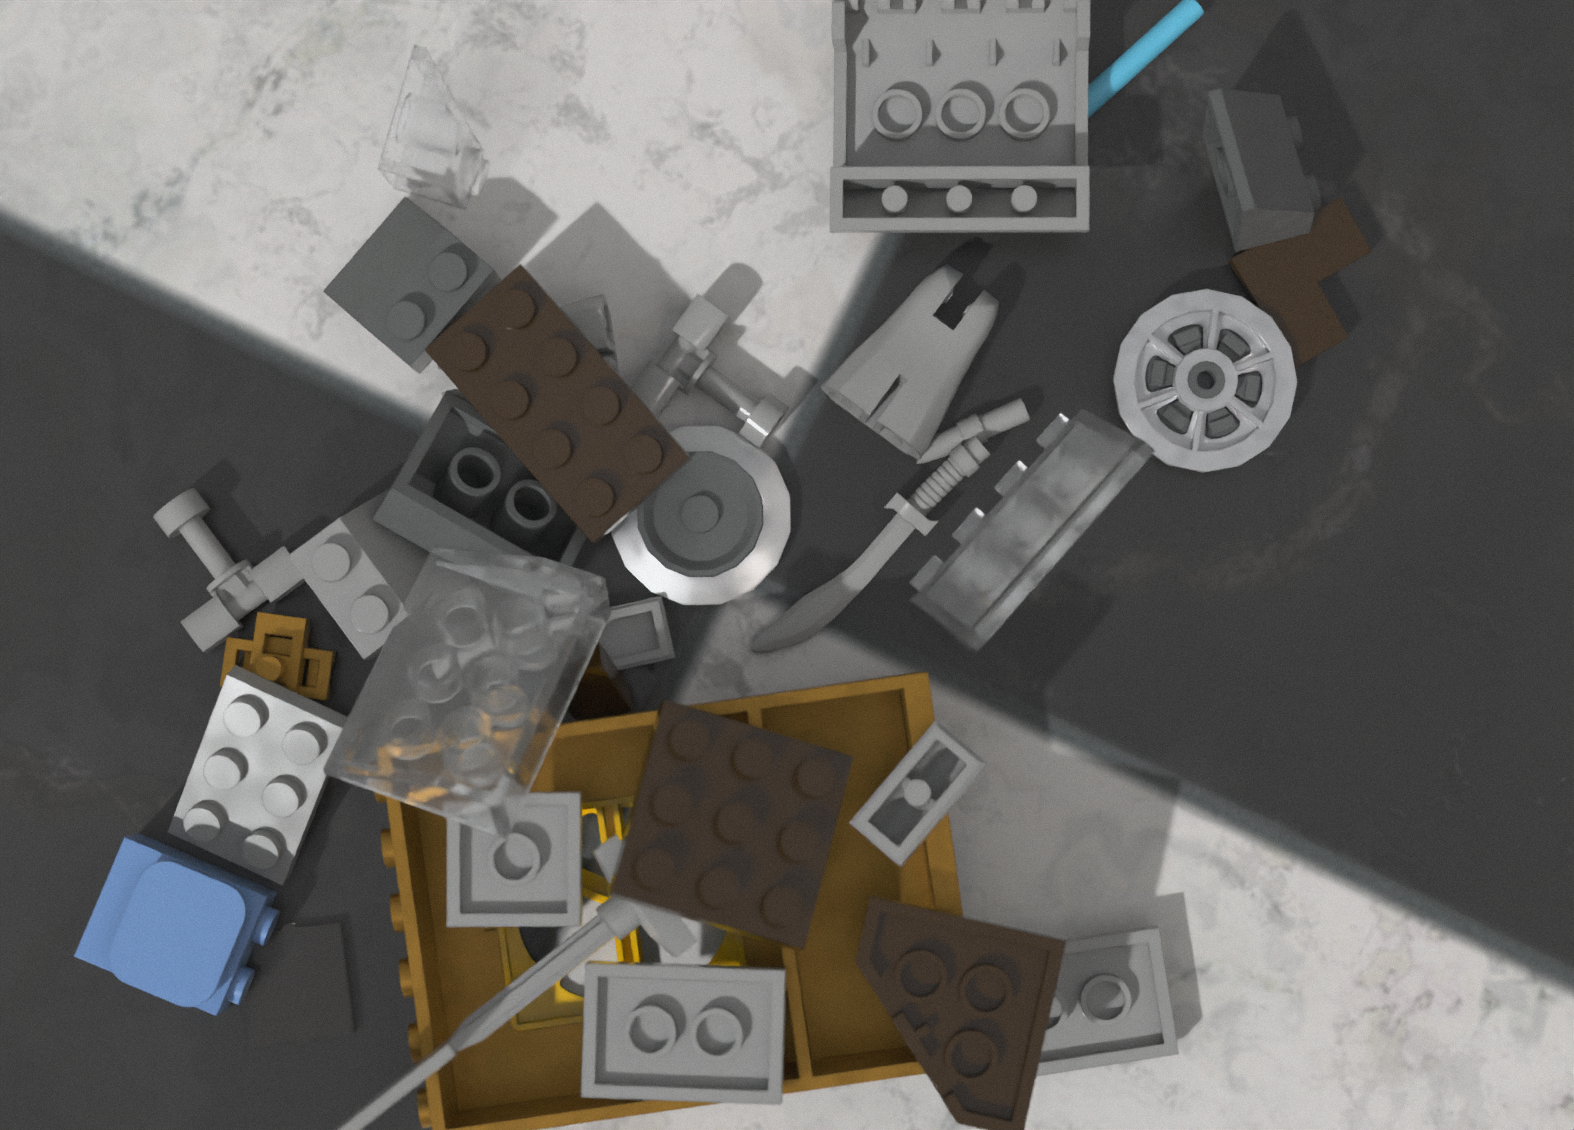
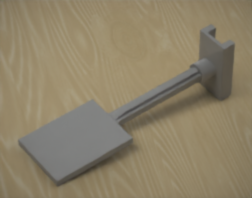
(614, 919)

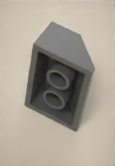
(474, 493)

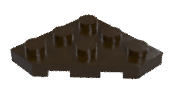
(966, 1003)

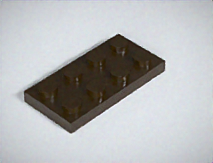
(558, 404)

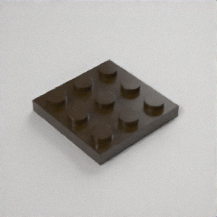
(731, 825)

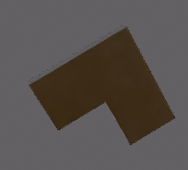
(1286, 274)

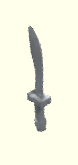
(828, 600)

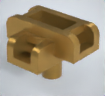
(280, 658)

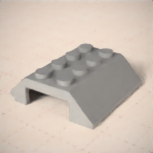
(960, 116)

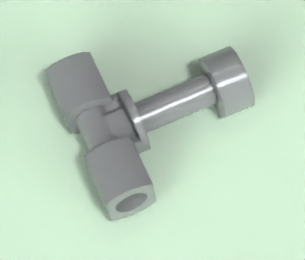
(689, 366)
(236, 586)

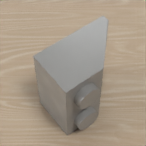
(361, 574)

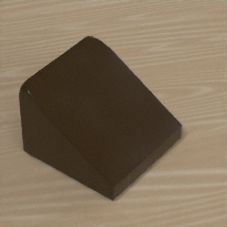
(601, 689)

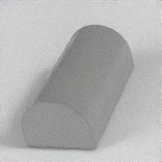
(918, 793)

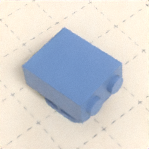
(178, 926)

